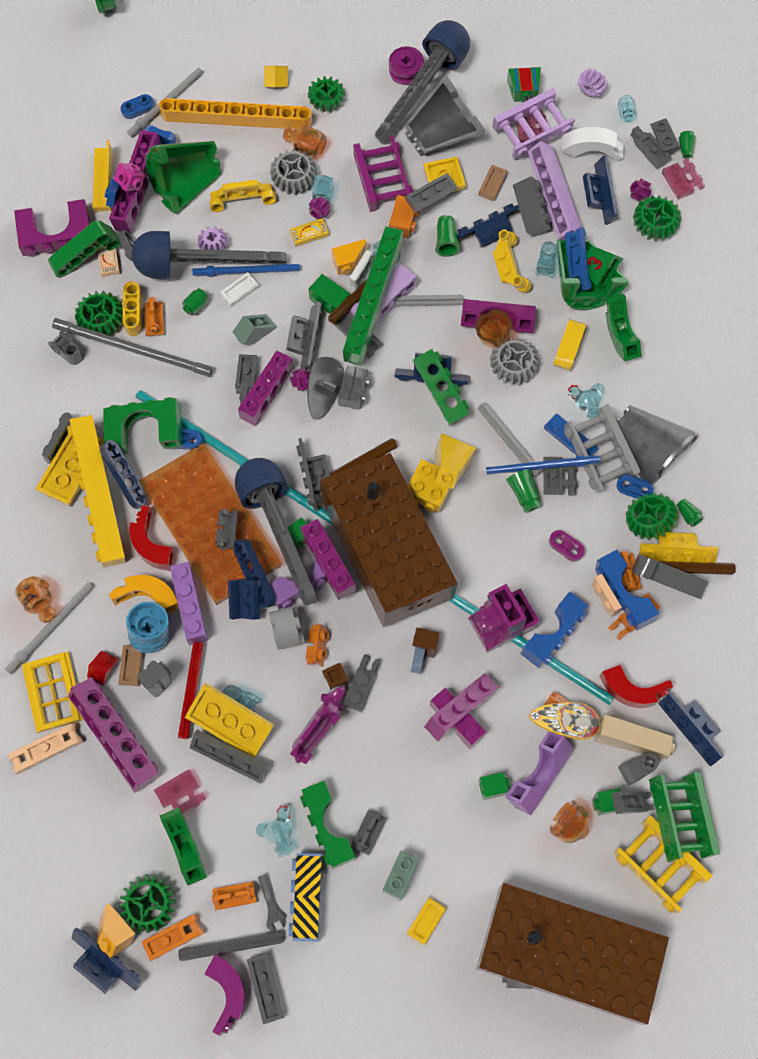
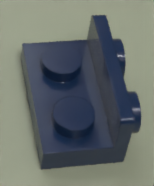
(243, 599)

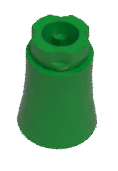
(447, 240)
(524, 490)

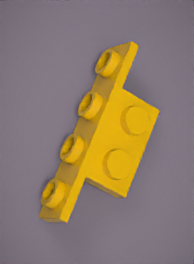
(679, 548)

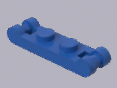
(577, 257)

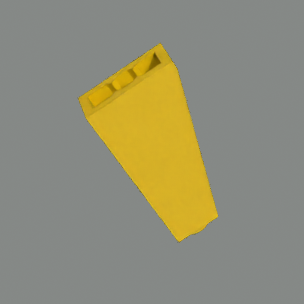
(451, 460)

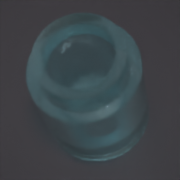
(627, 108)

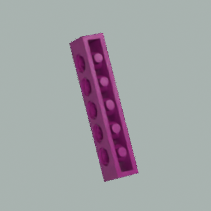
(128, 203)
(135, 777)

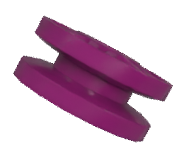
(405, 64)

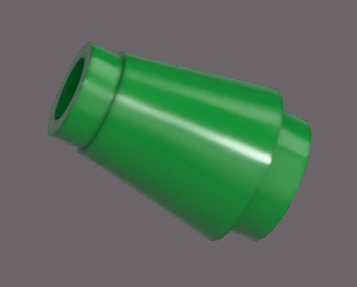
(687, 143)
(690, 513)

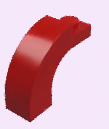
(151, 553)
(629, 694)

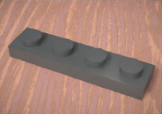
(228, 756)

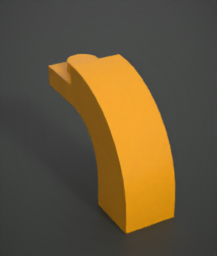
(145, 586)

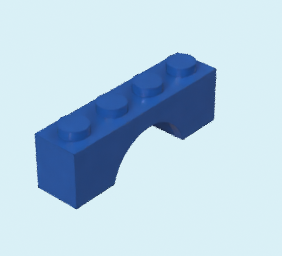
(638, 610)
(540, 647)

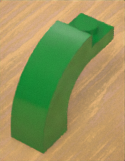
(619, 328)
(184, 846)

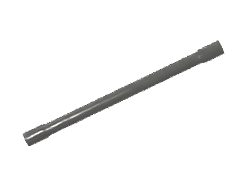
(68, 327)

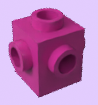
(129, 177)

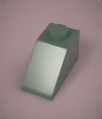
(253, 328)

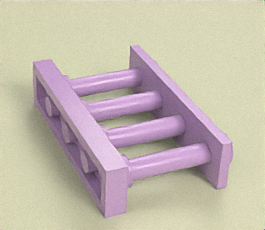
(527, 108)

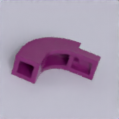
(234, 989)

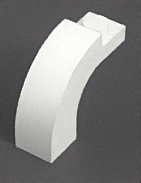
(592, 139)

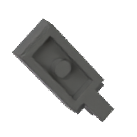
(650, 147)
(245, 374)

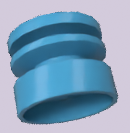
(144, 618)

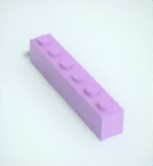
(554, 189)

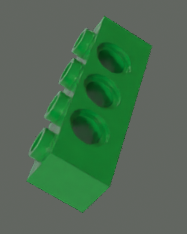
(422, 364)

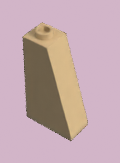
(634, 737)

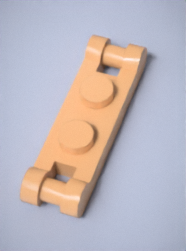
(45, 748)

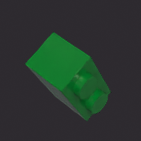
(327, 293)

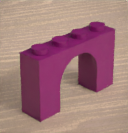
(33, 242)

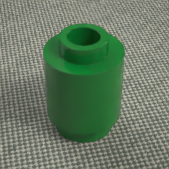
(194, 301)

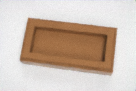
(492, 183)
(130, 666)

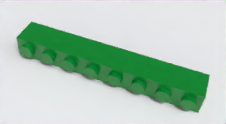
(373, 296)

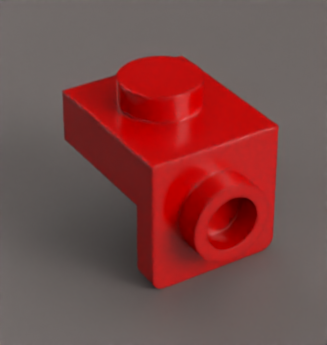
(101, 667)

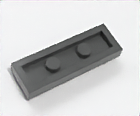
(430, 192)
(265, 988)

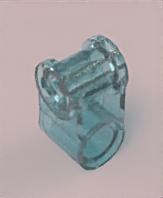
(546, 262)
(243, 697)

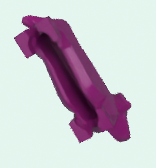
(318, 725)

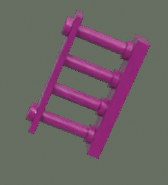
(366, 169)

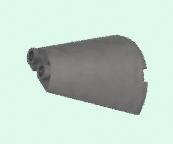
(442, 120)
(653, 441)

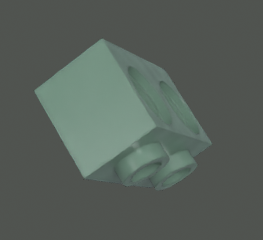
(400, 875)

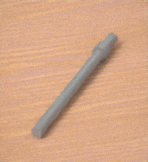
(141, 123)
(21, 656)

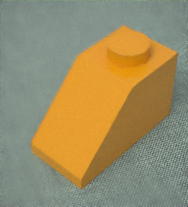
(348, 256)
(113, 932)

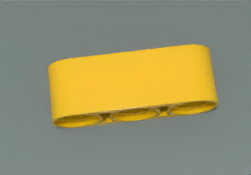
(130, 301)
(569, 344)

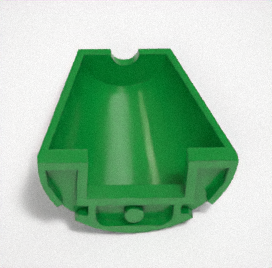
(182, 171)
(589, 298)

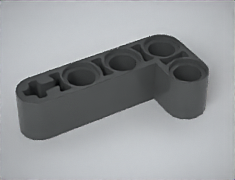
(669, 576)

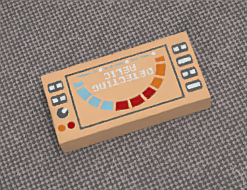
(108, 262)

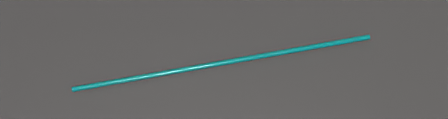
(322, 513)

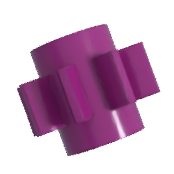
(640, 189)
(319, 207)
(300, 379)

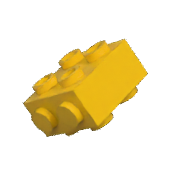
(425, 489)

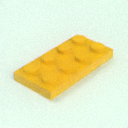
(61, 476)
(229, 720)

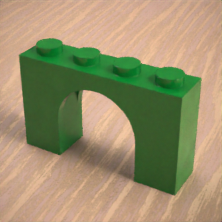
(119, 419)

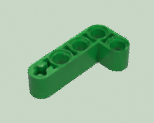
(82, 247)

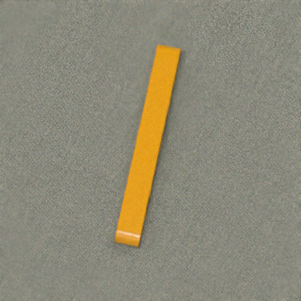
(234, 113)

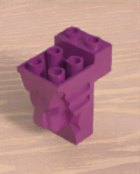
(503, 617)

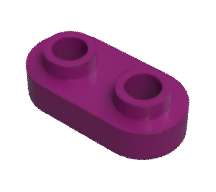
(567, 545)

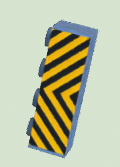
(306, 897)

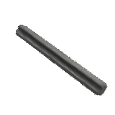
(230, 946)

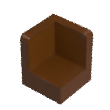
(426, 640)
(335, 676)

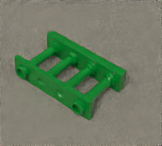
(699, 811)

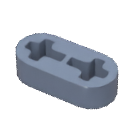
(417, 660)

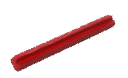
(191, 688)

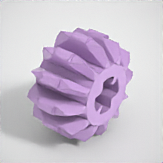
(592, 82)
(212, 239)

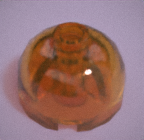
(494, 328)
(571, 823)

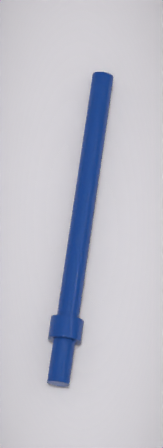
(211, 271)
(580, 461)

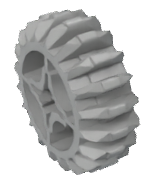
(294, 177)
(510, 368)

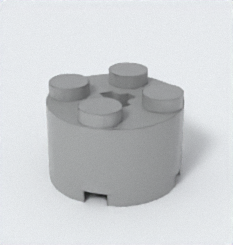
(286, 627)

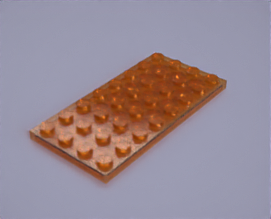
(188, 501)

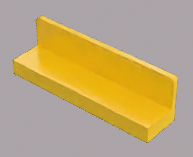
(102, 176)

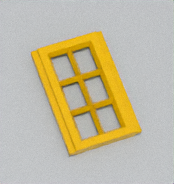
(34, 695)

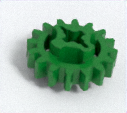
(334, 91)

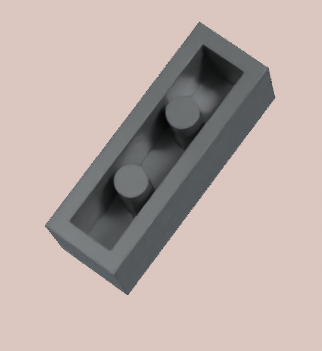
(532, 206)

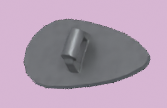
(323, 385)

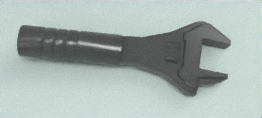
(274, 914)

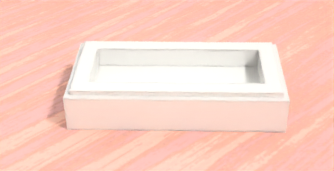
(361, 269)
(239, 289)

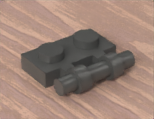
(553, 479)

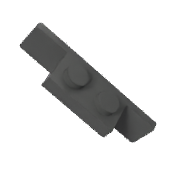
(302, 335)
(315, 470)

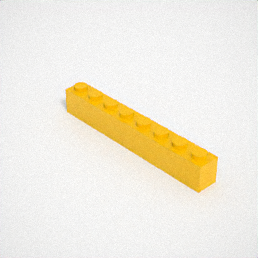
(97, 491)

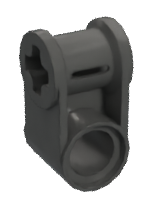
(64, 347)
(636, 769)

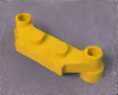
(241, 190)
(506, 263)

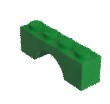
(337, 849)

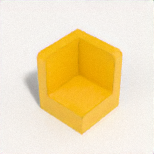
(276, 76)

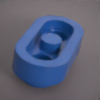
(137, 105)
(166, 137)
(187, 437)
(634, 488)

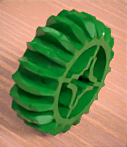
(665, 225)
(97, 306)
(651, 516)
(150, 893)

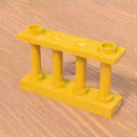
(697, 874)

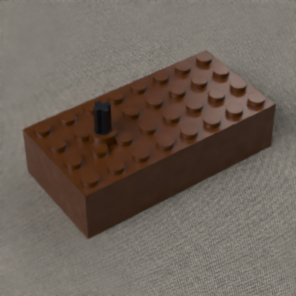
(387, 539)
(573, 953)

